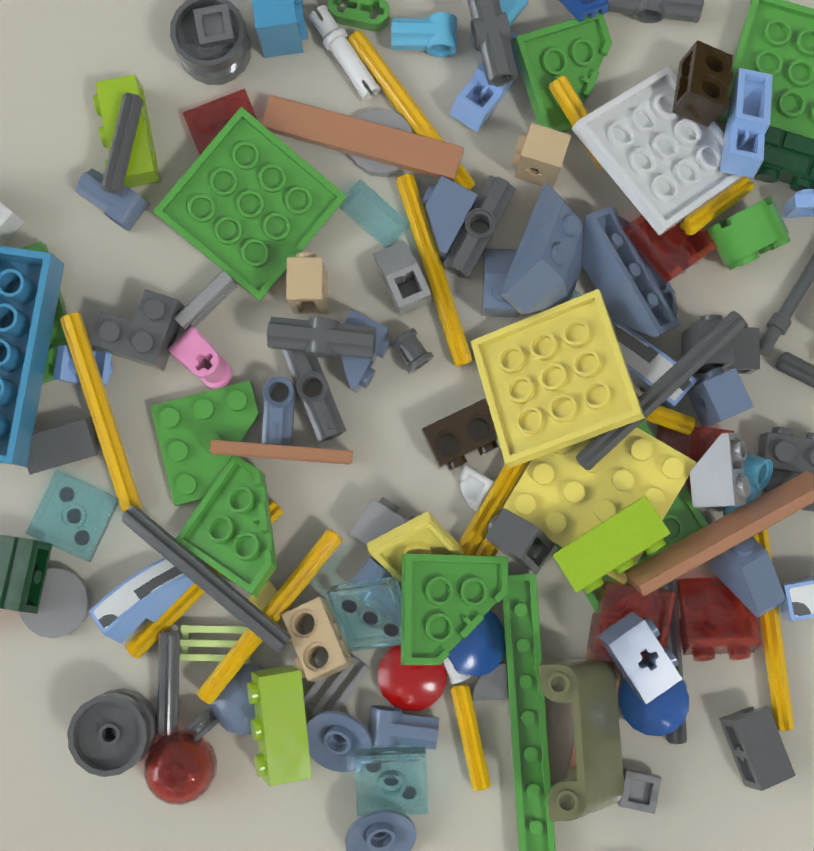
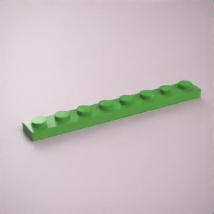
(527, 714)

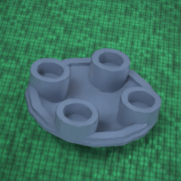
(233, 705)

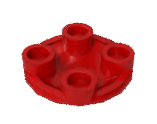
(410, 685)

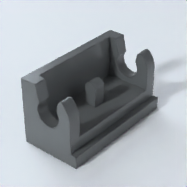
(63, 445)
(757, 747)

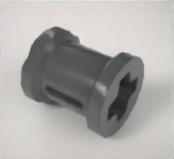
(411, 350)

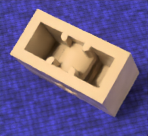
(540, 155)

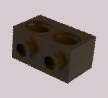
(703, 84)
(458, 427)

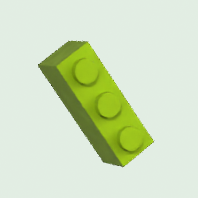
(143, 161)
(612, 545)
(279, 725)

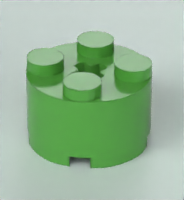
(749, 231)

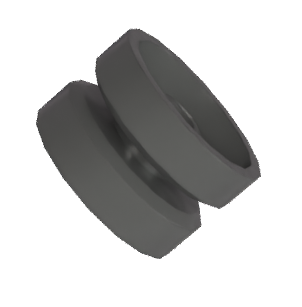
(211, 64)
(92, 736)

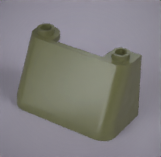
(599, 767)

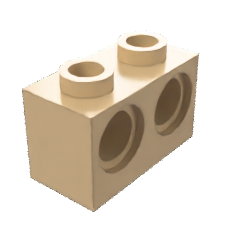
(307, 284)
(324, 635)

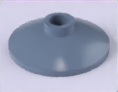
(334, 738)
(381, 832)

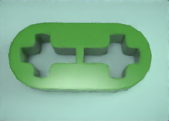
(358, 14)

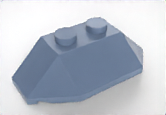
(547, 257)
(625, 278)

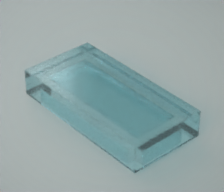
(374, 214)

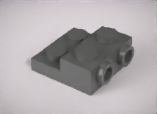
(789, 456)

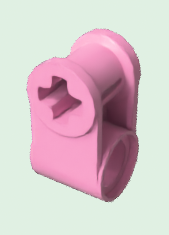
(201, 359)

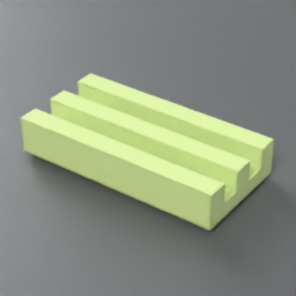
(186, 642)

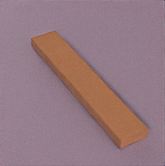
(362, 138)
(722, 534)

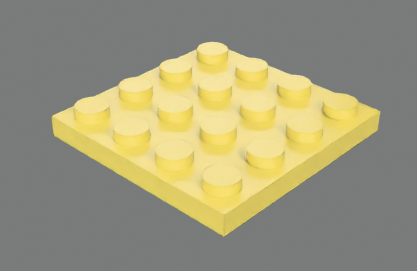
(555, 379)
(571, 500)

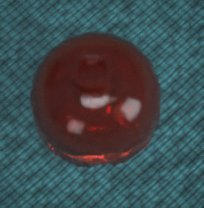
(180, 768)

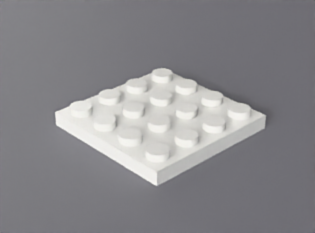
(656, 155)

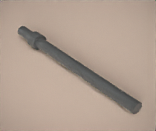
(781, 320)

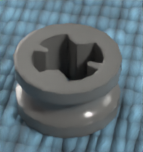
(202, 724)

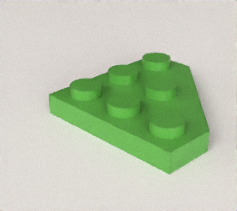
(560, 50)
(186, 432)
(234, 527)
(445, 601)

